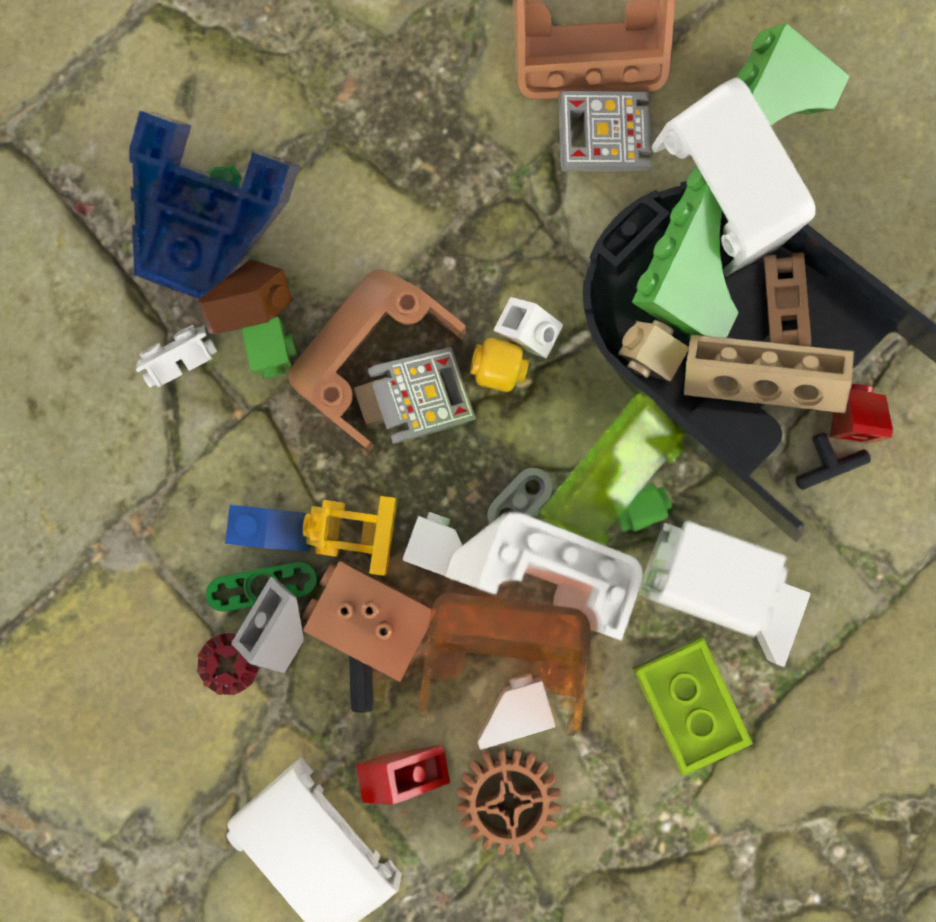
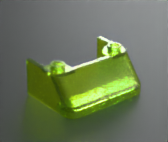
(614, 470)

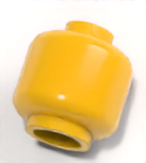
(498, 364)

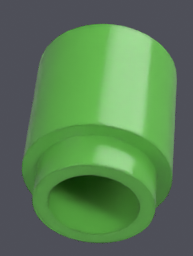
(645, 509)

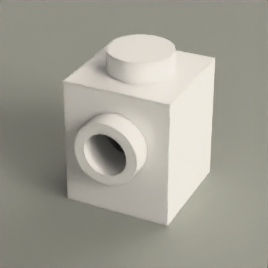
(536, 327)

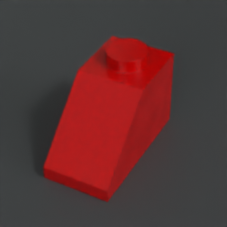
(865, 417)
(402, 775)

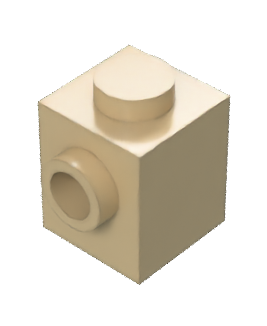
(652, 350)

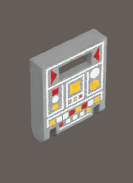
(613, 131)
(418, 397)

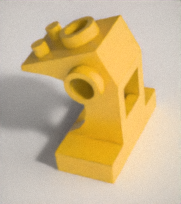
(324, 524)

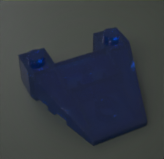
(193, 223)

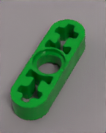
(232, 581)

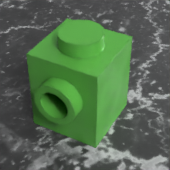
(269, 348)

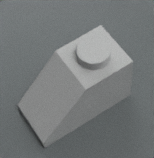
(271, 629)

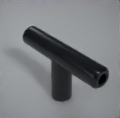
(831, 466)

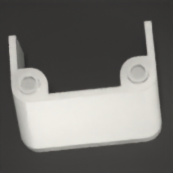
(743, 170)

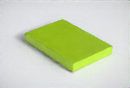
(692, 706)

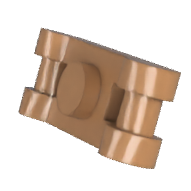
(787, 299)

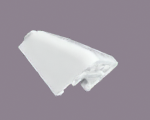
(587, 573)
(311, 851)

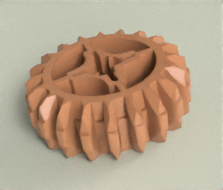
(513, 834)

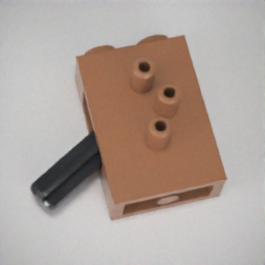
(369, 623)

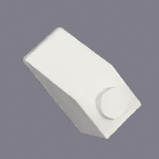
(432, 543)
(787, 614)
(517, 712)

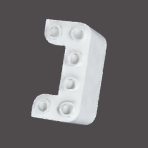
(714, 577)

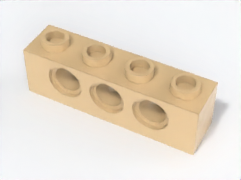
(769, 373)

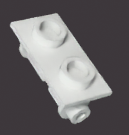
(161, 361)

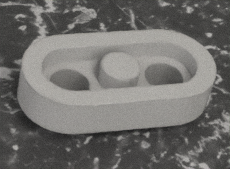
(517, 498)

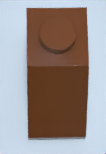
(245, 298)

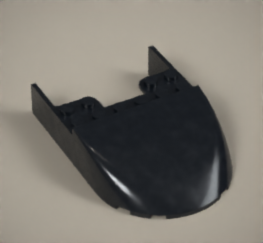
(735, 437)

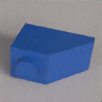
(266, 528)

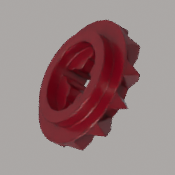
(209, 663)

